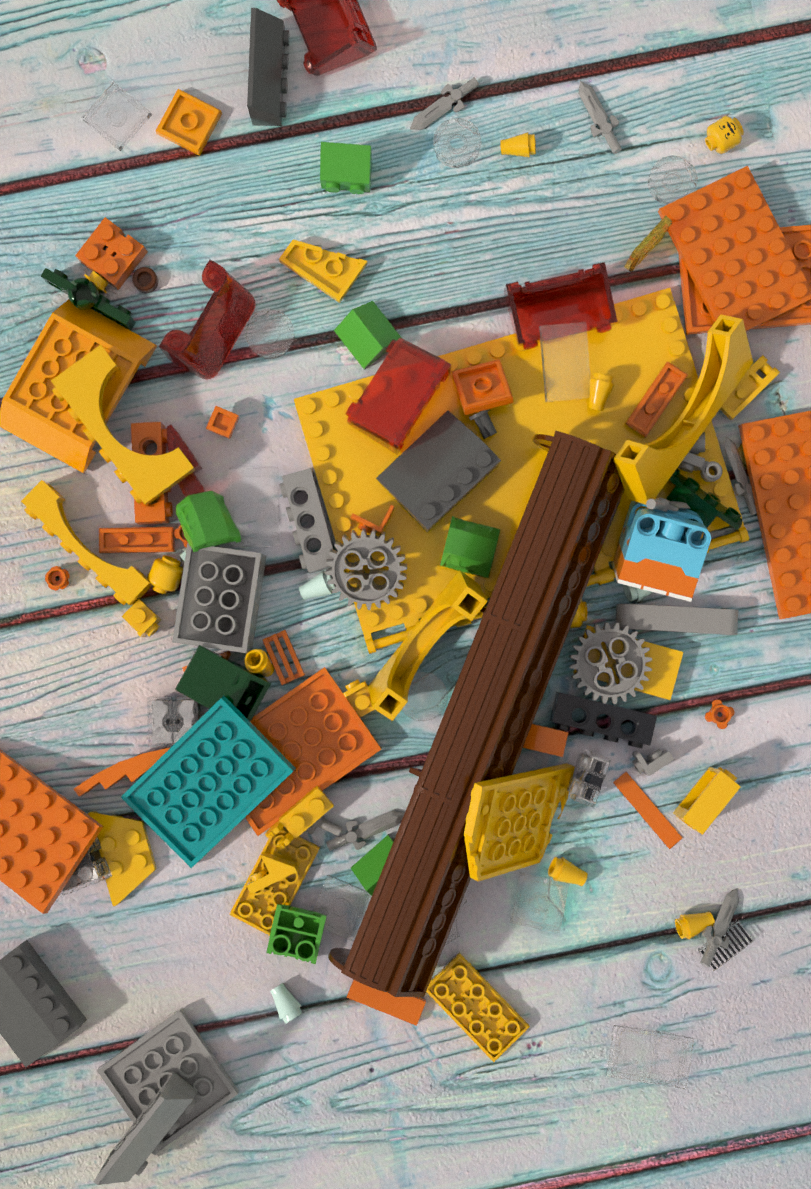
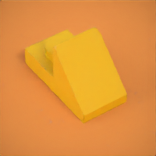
(277, 870)

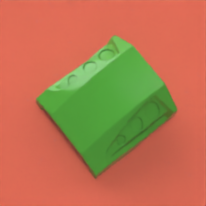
(206, 520)
(470, 547)
(296, 933)

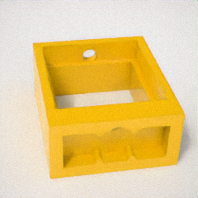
(707, 799)

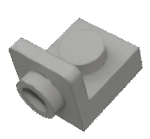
(656, 761)

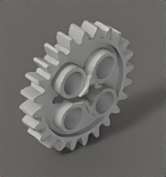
(368, 591)
(631, 653)

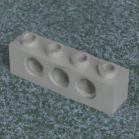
(304, 482)

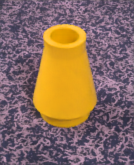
(519, 145)
(599, 391)
(258, 662)
(564, 871)
(692, 924)

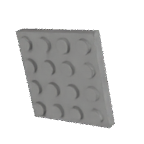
(147, 1064)

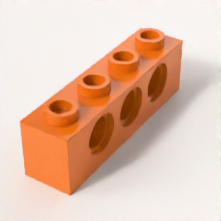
(141, 436)

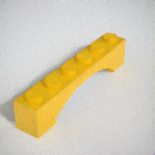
(47, 505)

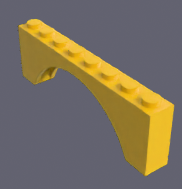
(649, 466)

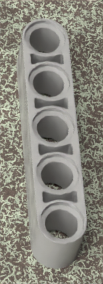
(677, 619)

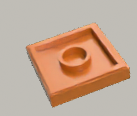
(482, 387)

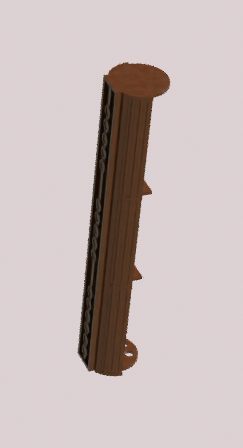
(486, 715)

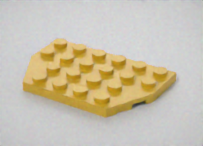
(513, 819)

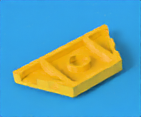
(127, 853)

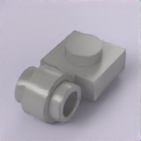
(694, 462)

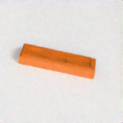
(656, 399)
(136, 540)
(403, 1008)

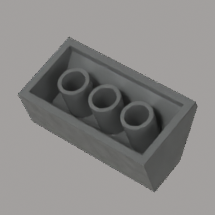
(267, 69)

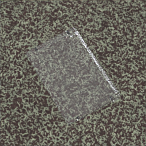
(565, 361)

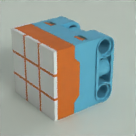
(661, 551)

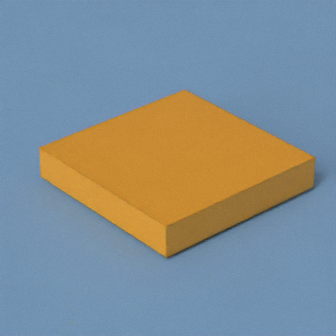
(188, 122)

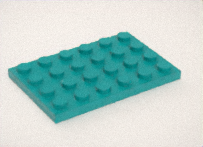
(208, 782)

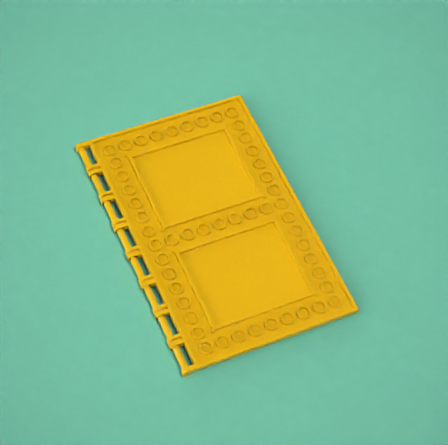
(350, 461)

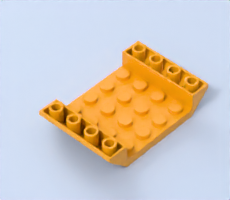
(31, 406)

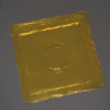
(648, 244)

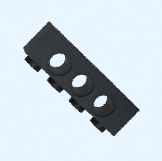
(642, 723)

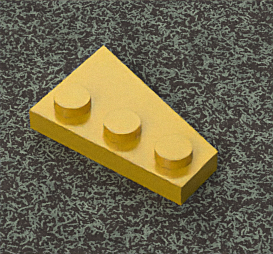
(324, 269)

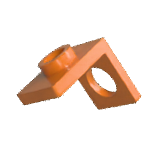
(370, 526)

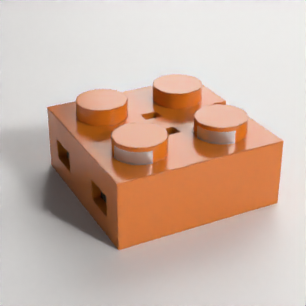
(111, 253)

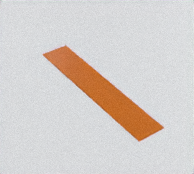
(647, 810)

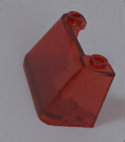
(332, 32)
(561, 301)
(217, 327)
(398, 394)

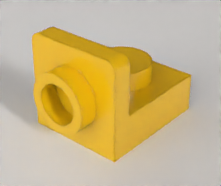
(142, 619)
(359, 697)

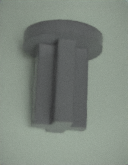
(484, 423)

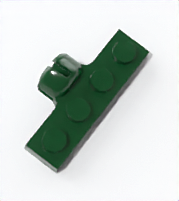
(86, 295)

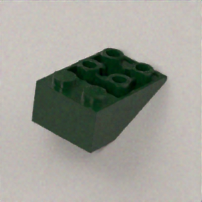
(215, 676)

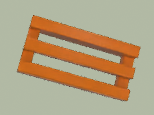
(283, 680)

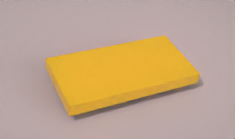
(664, 667)
(260, 907)
(476, 1007)

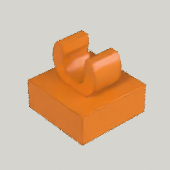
(222, 422)

